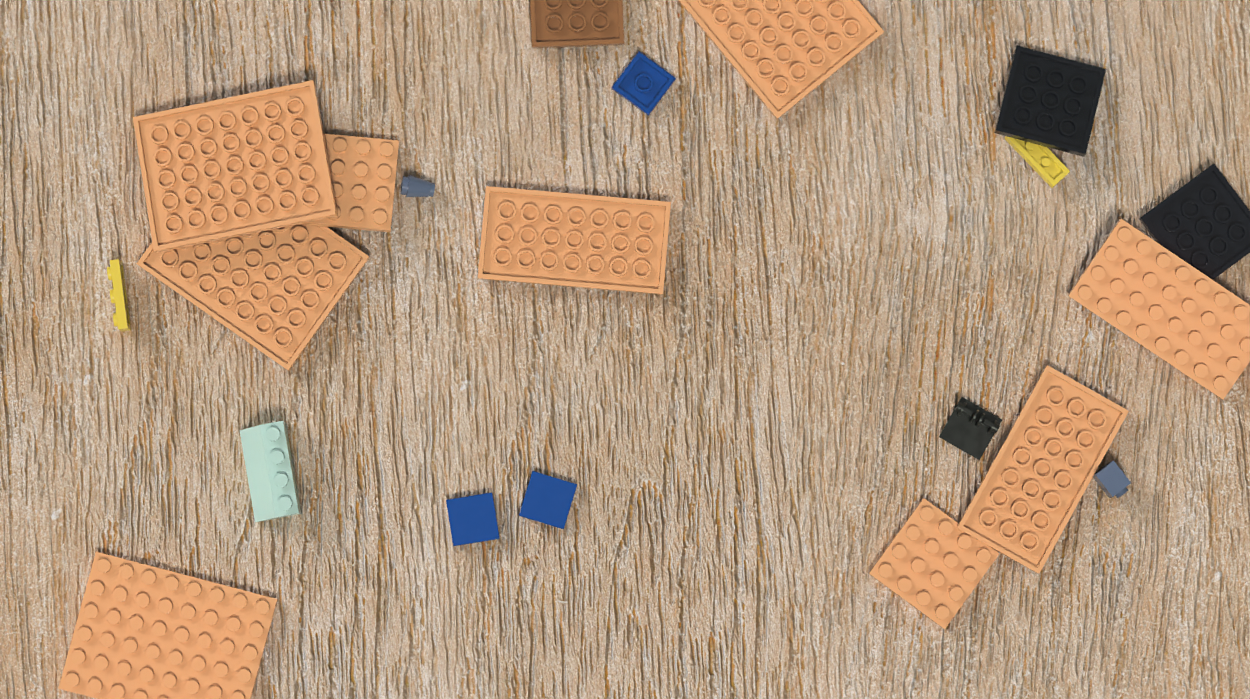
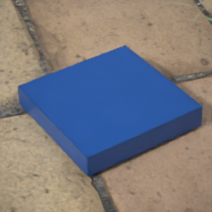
(643, 83)
(548, 500)
(472, 519)

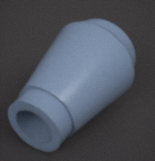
(416, 187)

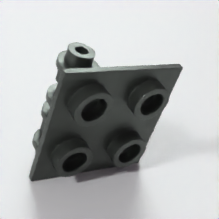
(970, 428)

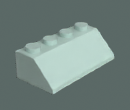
(270, 471)

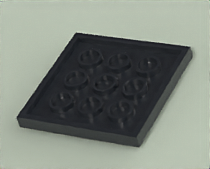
(1050, 101)
(1203, 223)

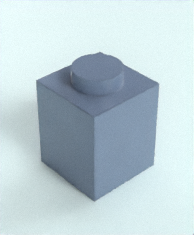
(1112, 480)

